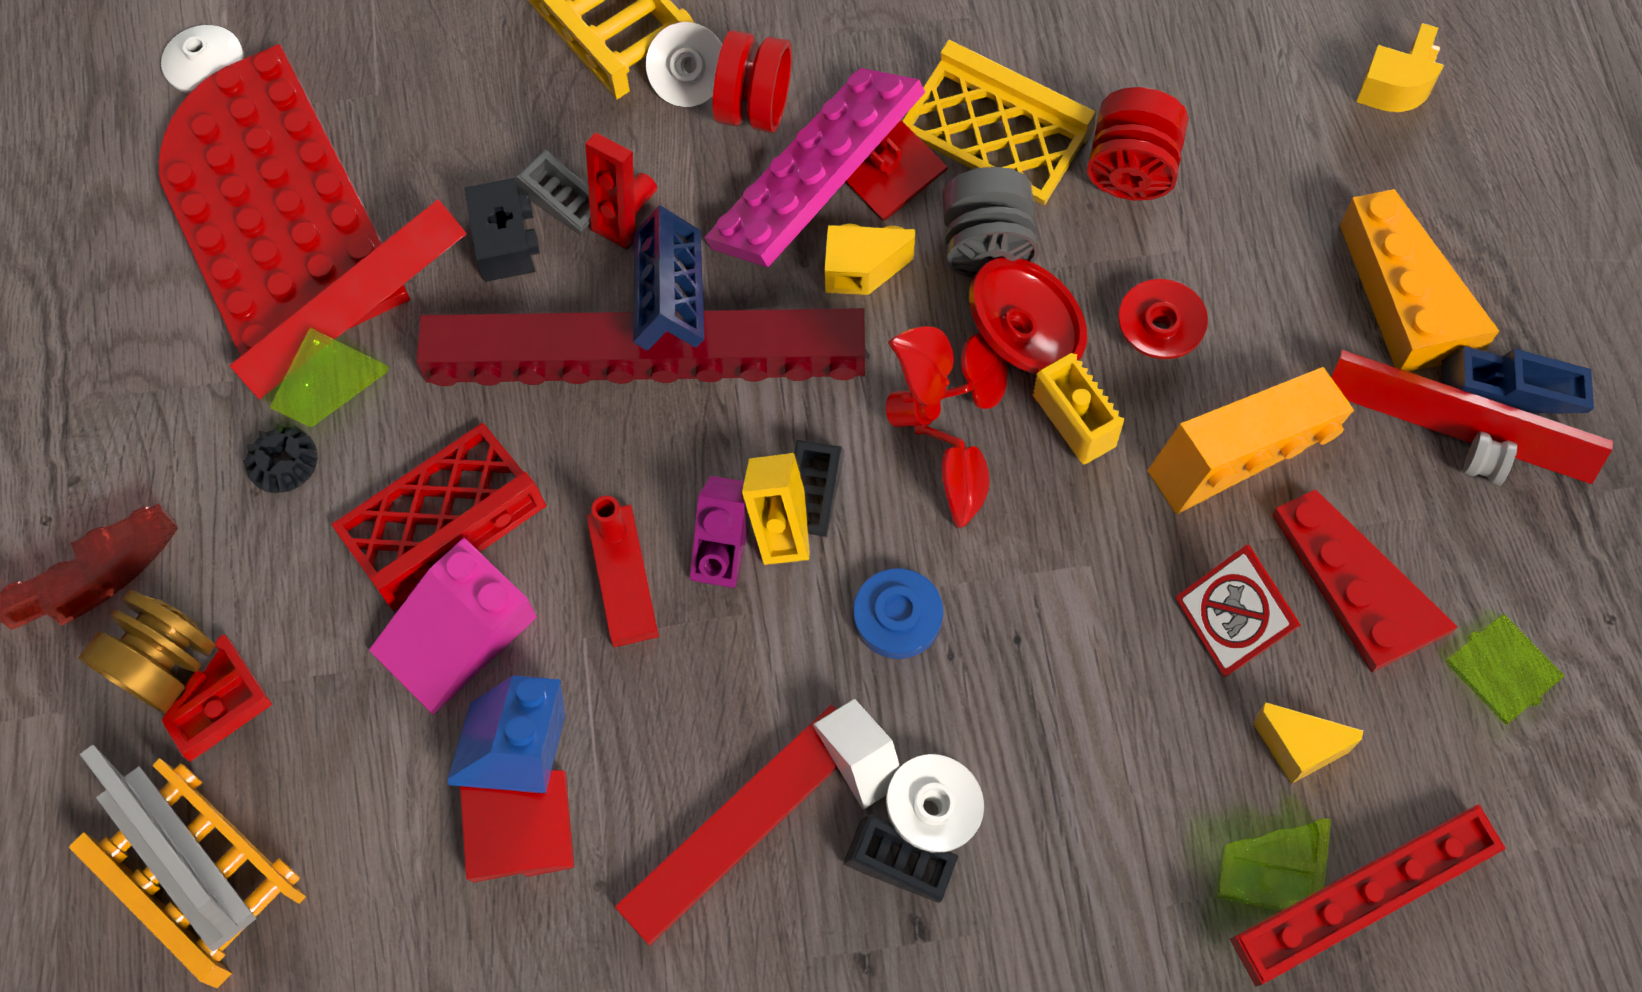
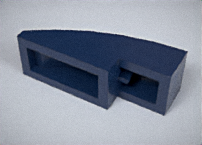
(1521, 380)

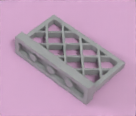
(170, 852)

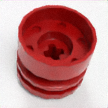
(1138, 144)

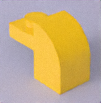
(1401, 79)

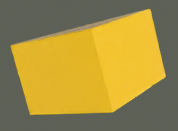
(1303, 741)

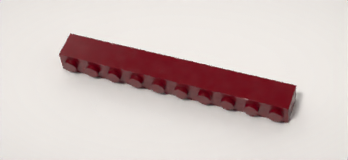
(601, 347)

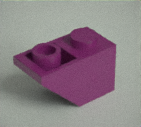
(720, 532)

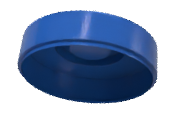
(898, 613)

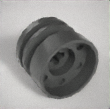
(988, 218)

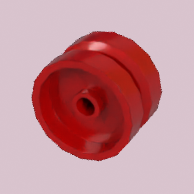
(752, 81)

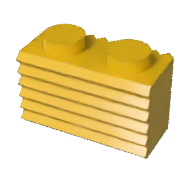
(1078, 408)

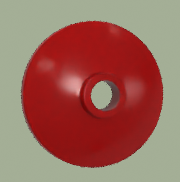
(1165, 303)

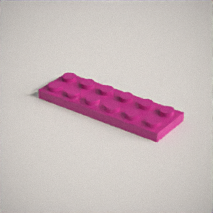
(814, 166)

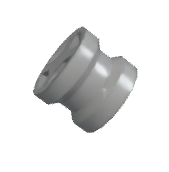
(1490, 458)

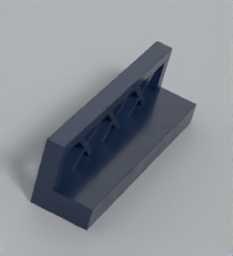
(655, 279)

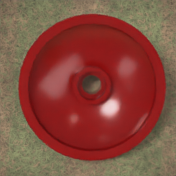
(1026, 314)

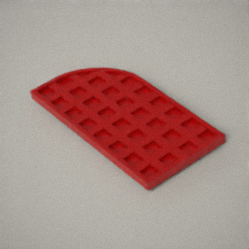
(262, 196)

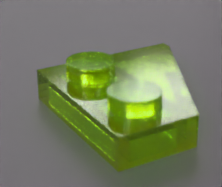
(323, 379)
(1275, 867)

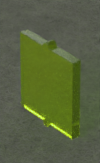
(1504, 669)

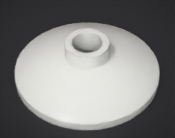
(198, 54)
(667, 58)
(950, 788)

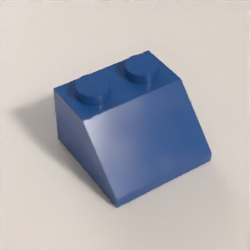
(511, 736)

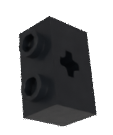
(500, 229)

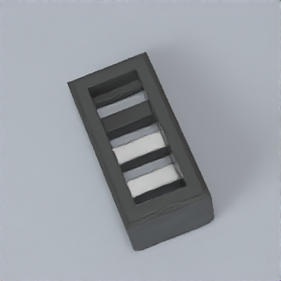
(548, 165)

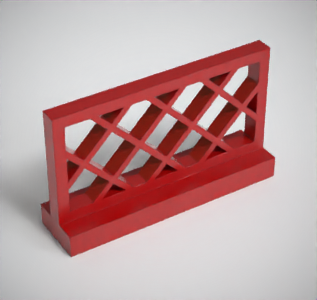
(488, 520)

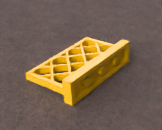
(1007, 89)

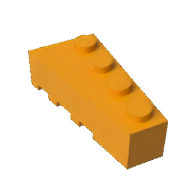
(1411, 285)
(1248, 437)

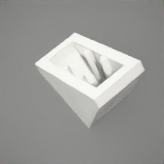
(860, 751)

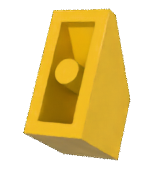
(777, 508)

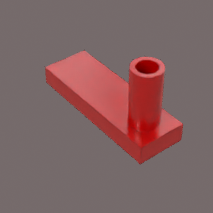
(614, 190)
(621, 572)

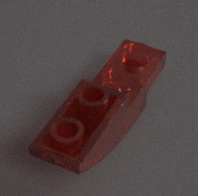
(103, 566)

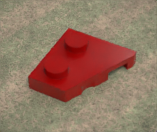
(215, 702)

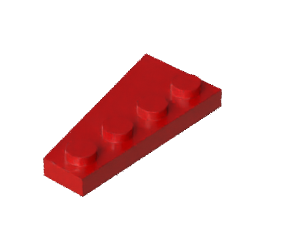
(1364, 589)

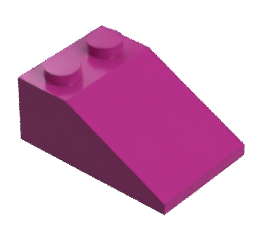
(452, 626)

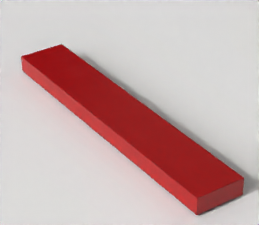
(350, 296)
(1465, 414)
(728, 835)
(1366, 895)

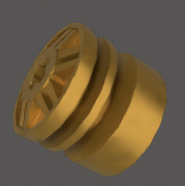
(147, 650)

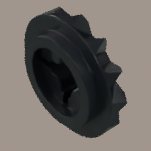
(286, 474)

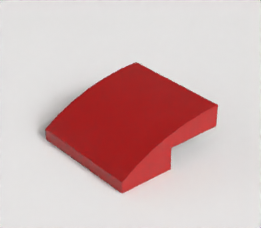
(516, 831)

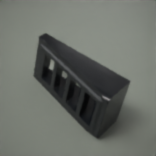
(821, 452)
(894, 875)

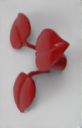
(926, 363)

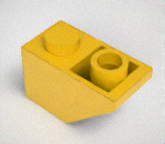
(865, 257)

